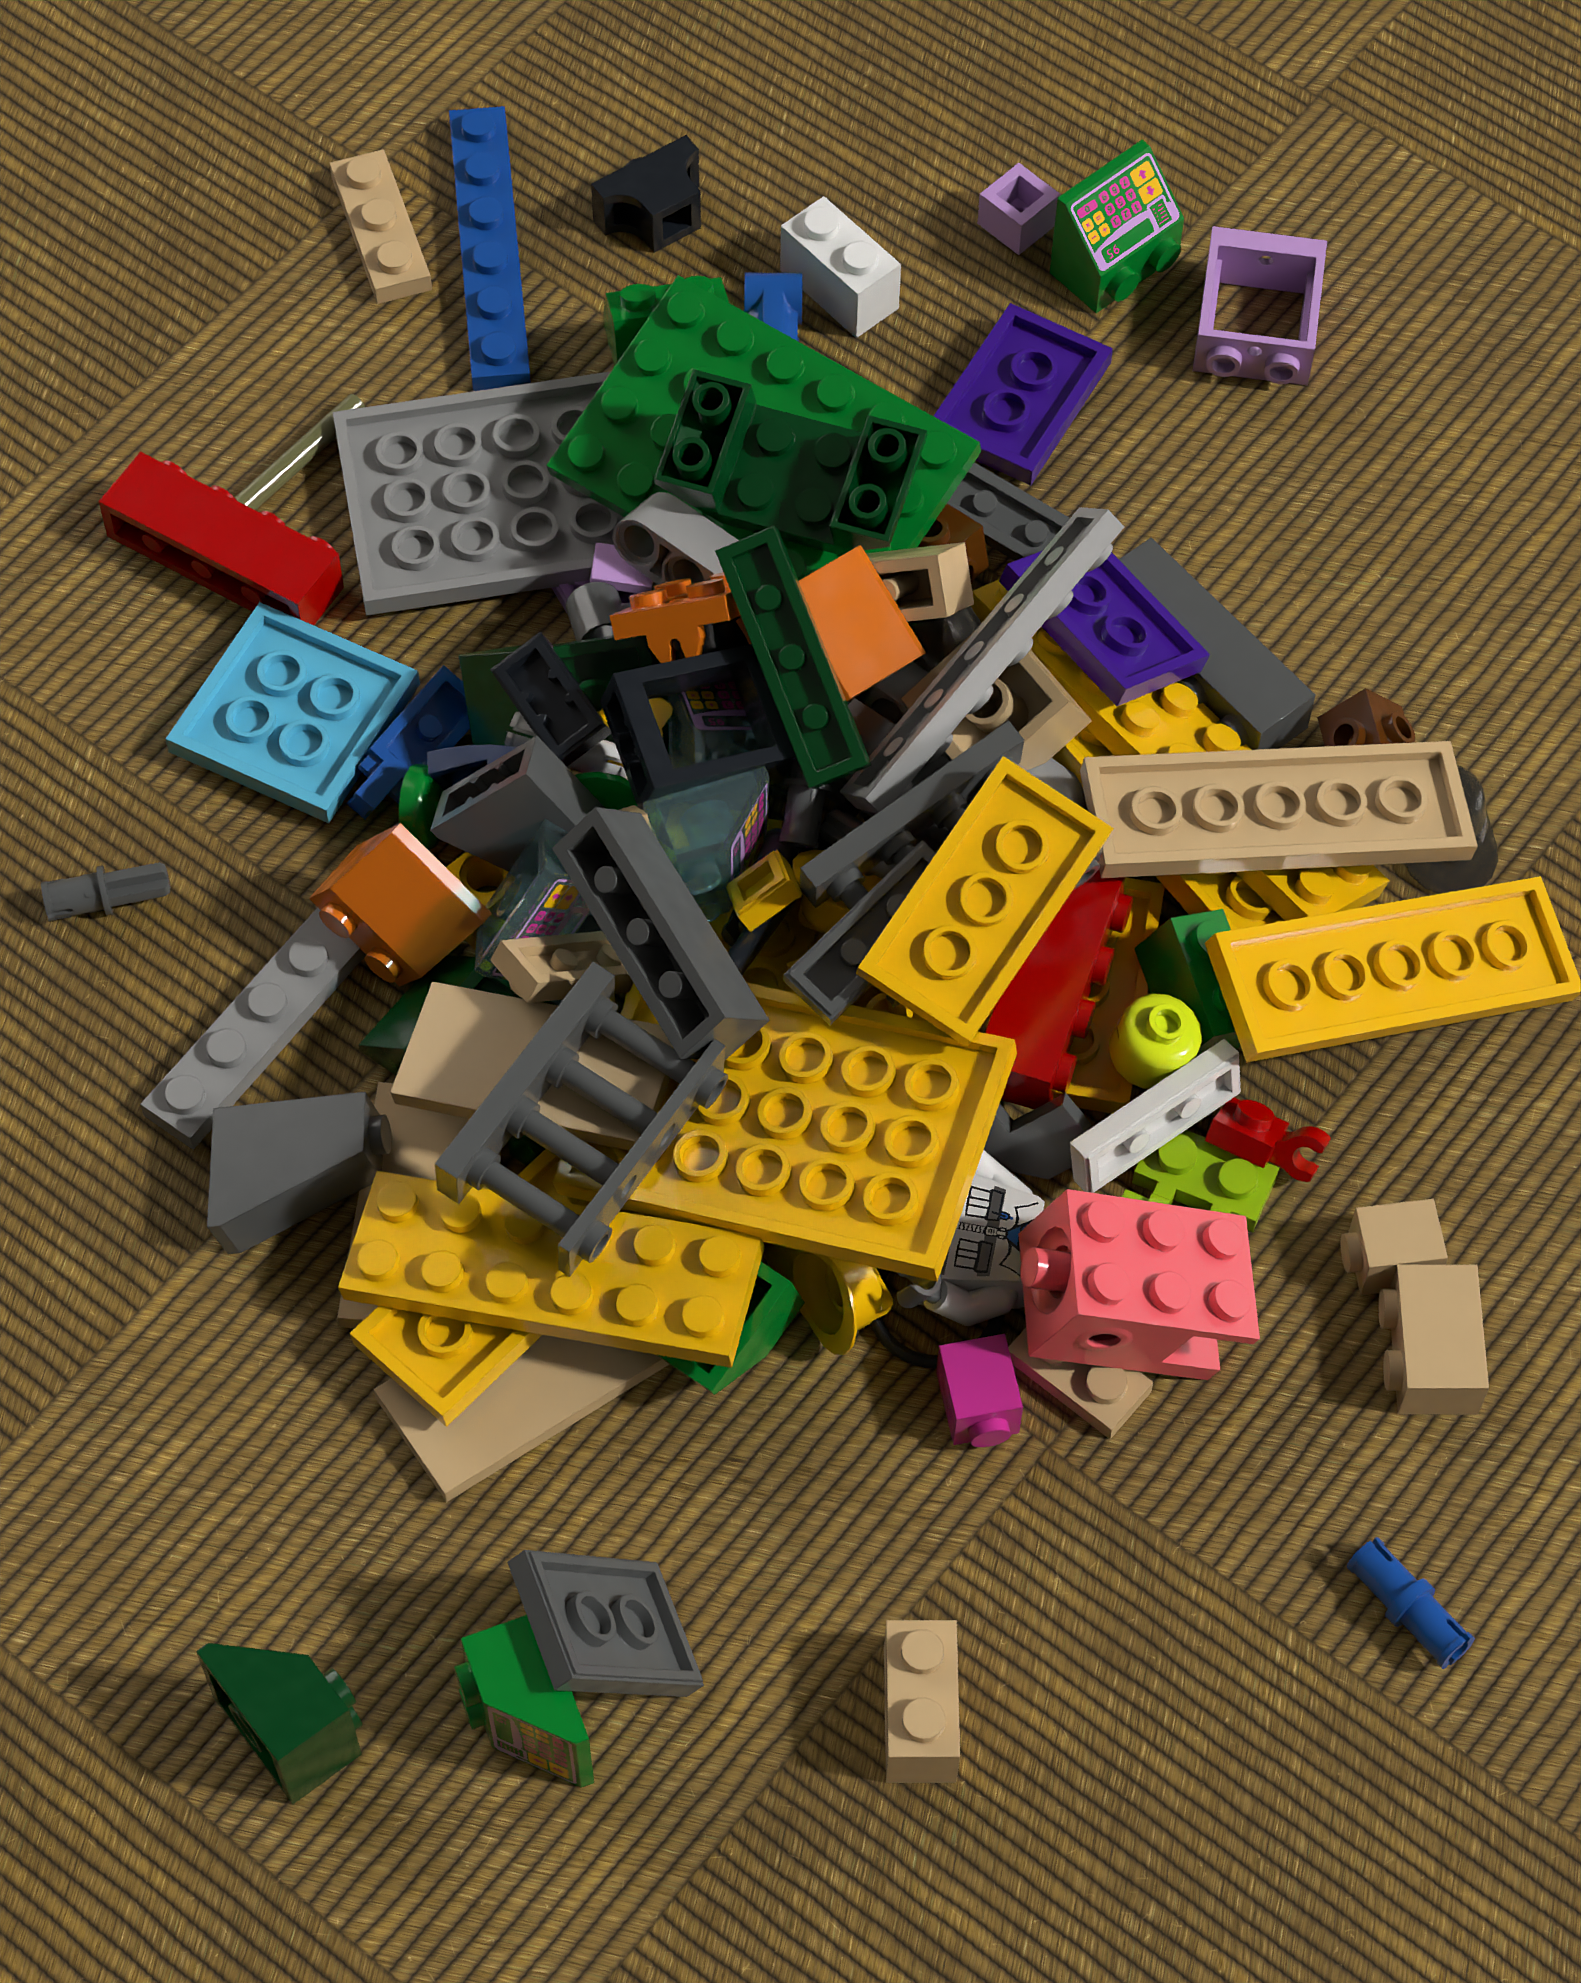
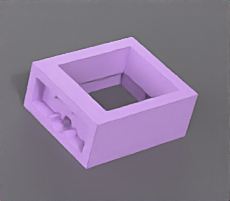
(1293, 267)

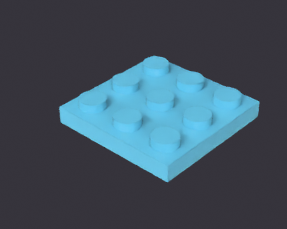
(292, 711)

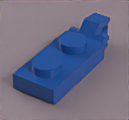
(428, 723)

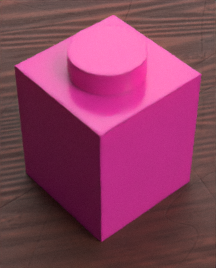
(979, 1391)

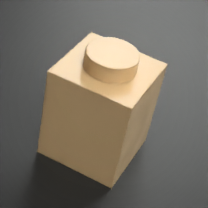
(1391, 1236)

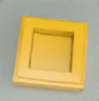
(763, 890)

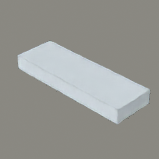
(1155, 1117)

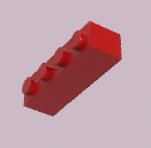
(220, 540)
(1051, 991)

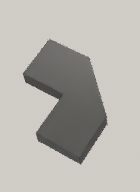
(1038, 1140)

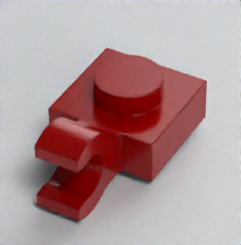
(1261, 1137)

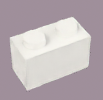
(840, 266)

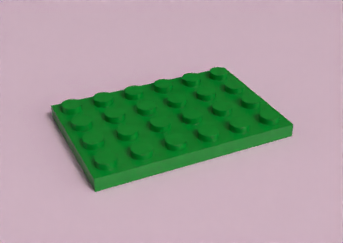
(627, 423)

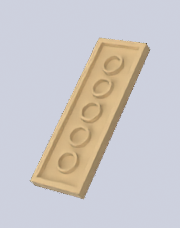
(1279, 808)

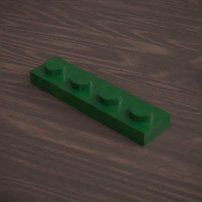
(793, 657)

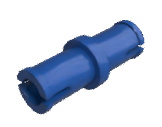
(1410, 1603)

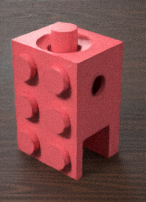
(1136, 1284)

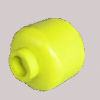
(1154, 1039)

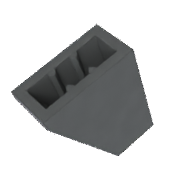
(507, 801)
(289, 1162)

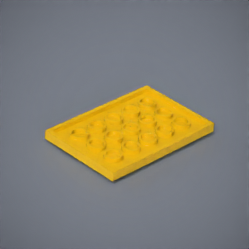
(830, 1136)

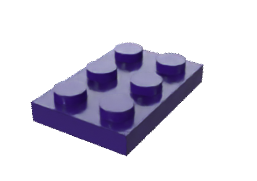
(1024, 391)
(1119, 632)

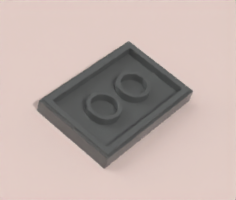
(605, 1624)

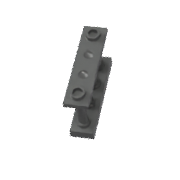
(892, 831)
(553, 1060)

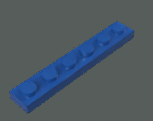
(489, 248)

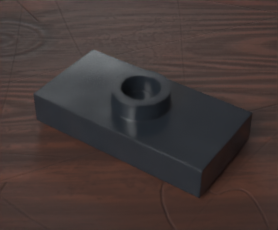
(551, 699)

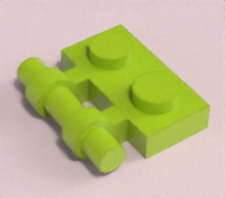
(1204, 1178)

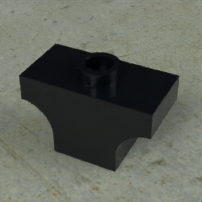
(652, 196)

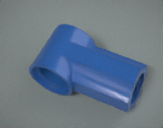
(775, 300)

